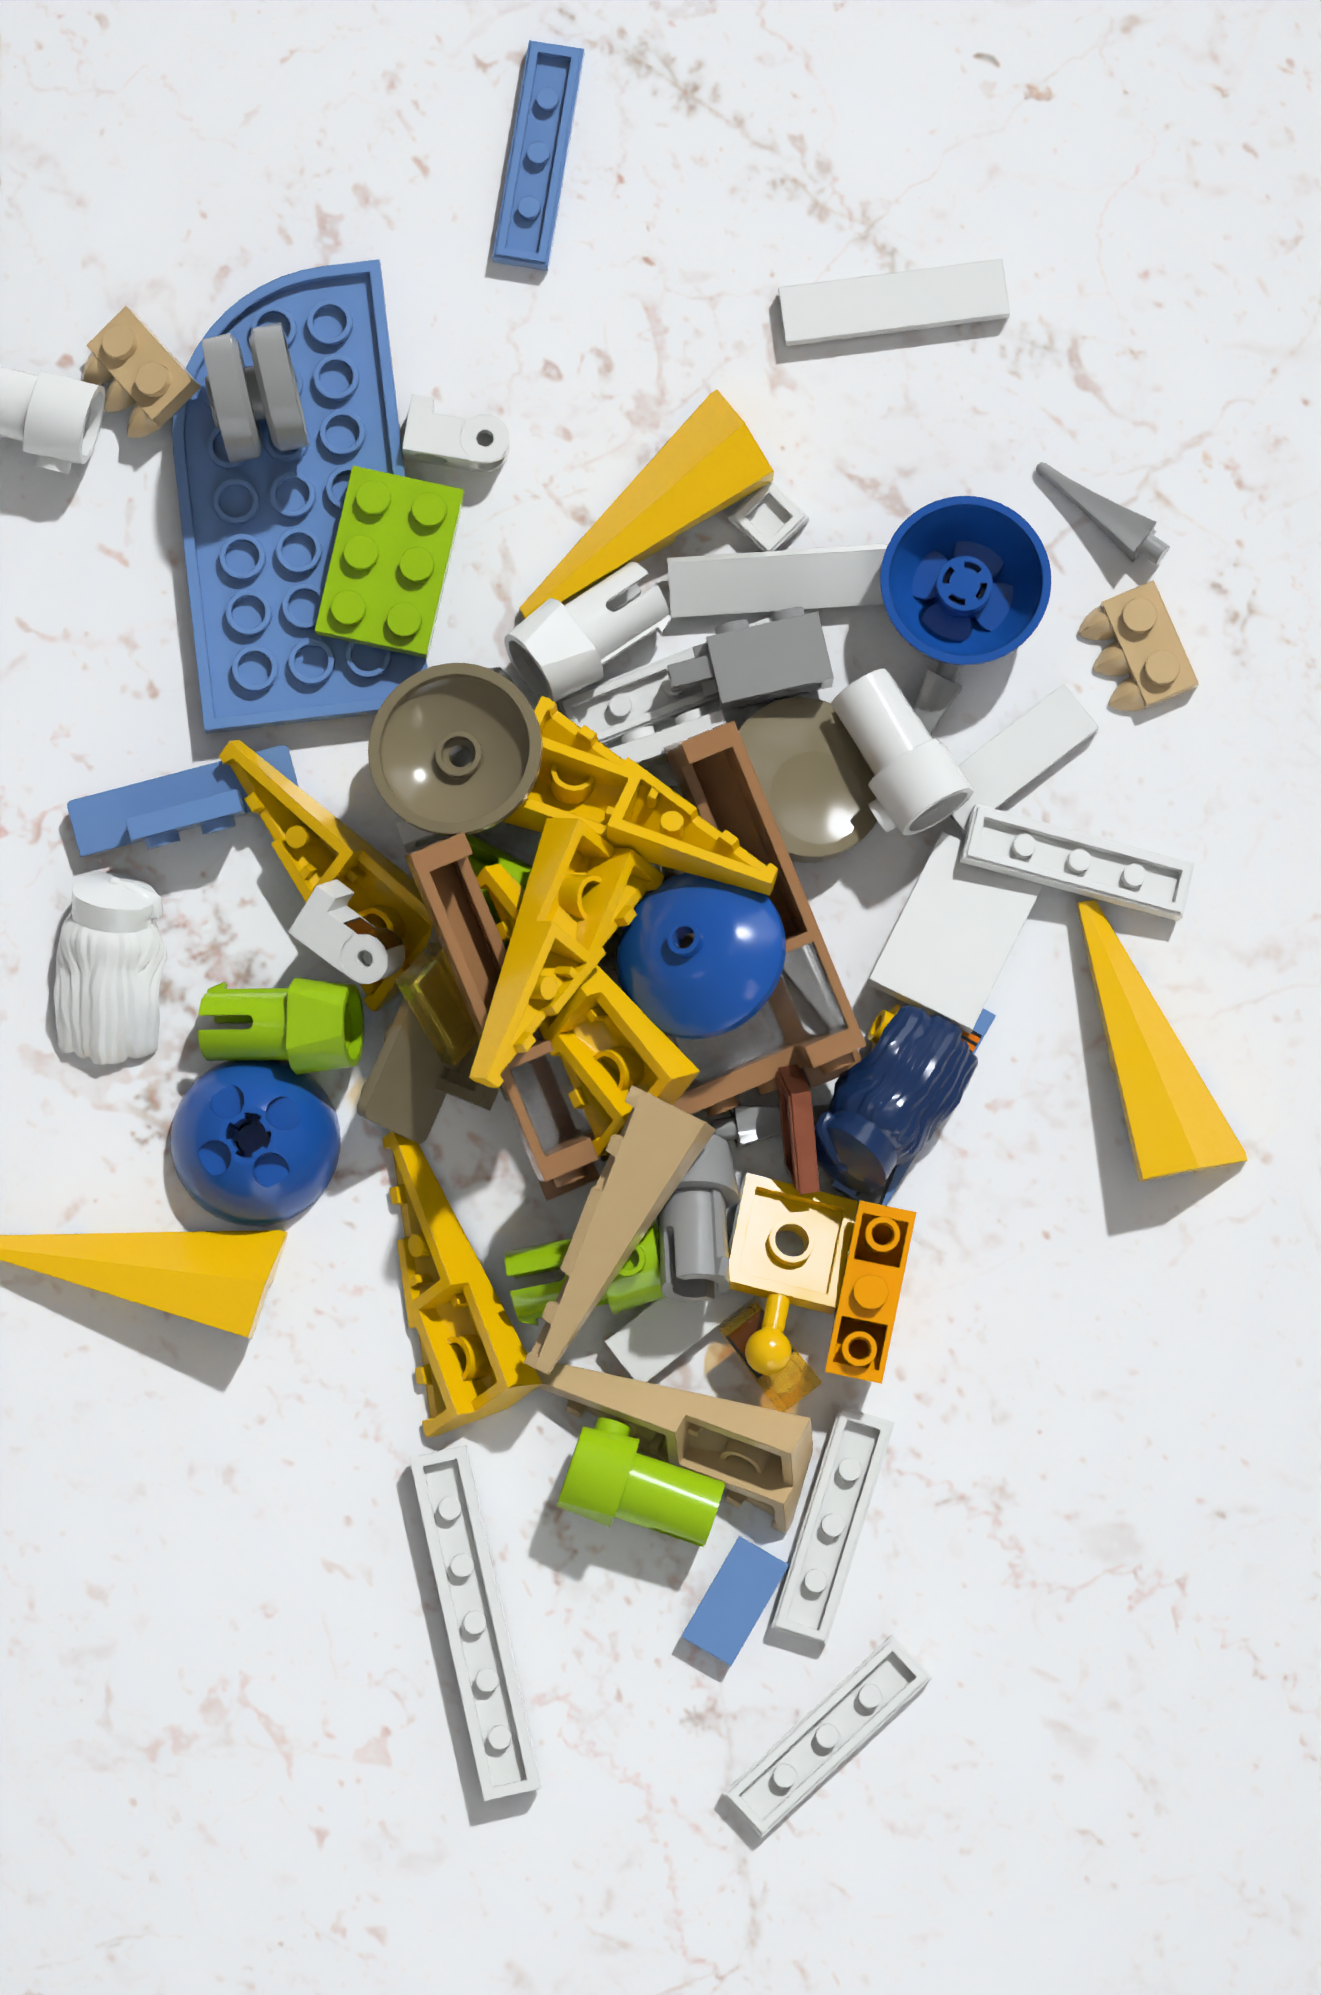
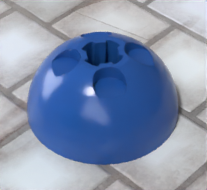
(953, 551)
(276, 1173)

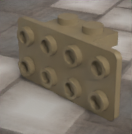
(412, 1080)

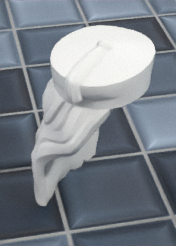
(110, 969)

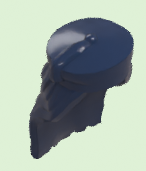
(893, 1099)

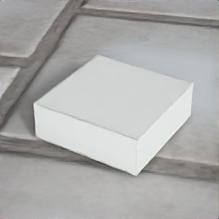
(768, 518)

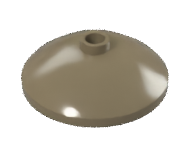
(432, 720)

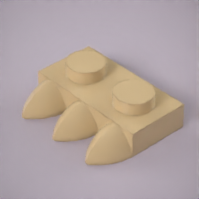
(141, 373)
(1143, 647)

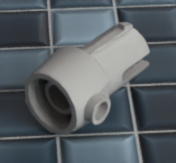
(695, 1227)

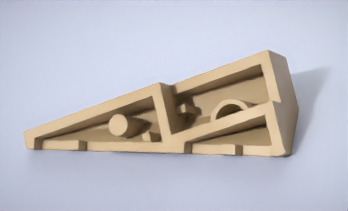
(631, 1191)
(748, 1447)

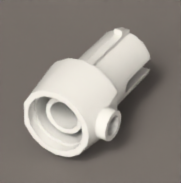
(51, 416)
(567, 645)
(914, 774)

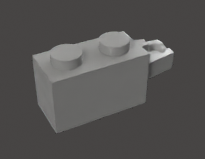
(758, 661)

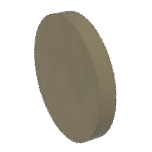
(810, 777)

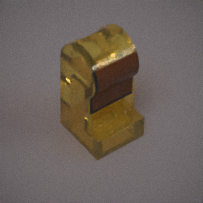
(782, 1388)

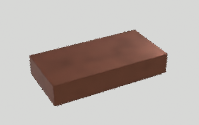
(797, 1129)

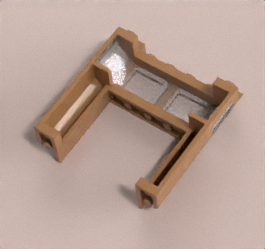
(800, 1023)

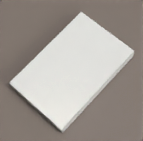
(953, 936)

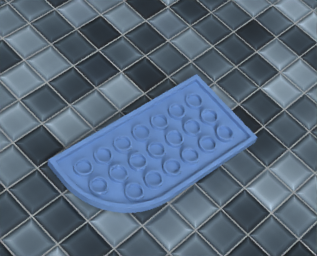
(268, 525)

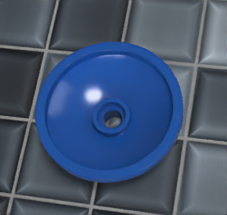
(720, 975)

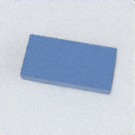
(735, 1600)

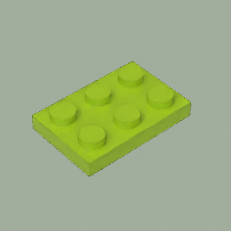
(389, 562)

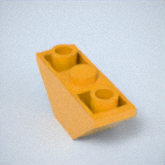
(870, 1292)

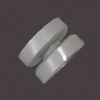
(254, 393)

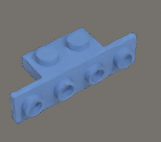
(165, 805)

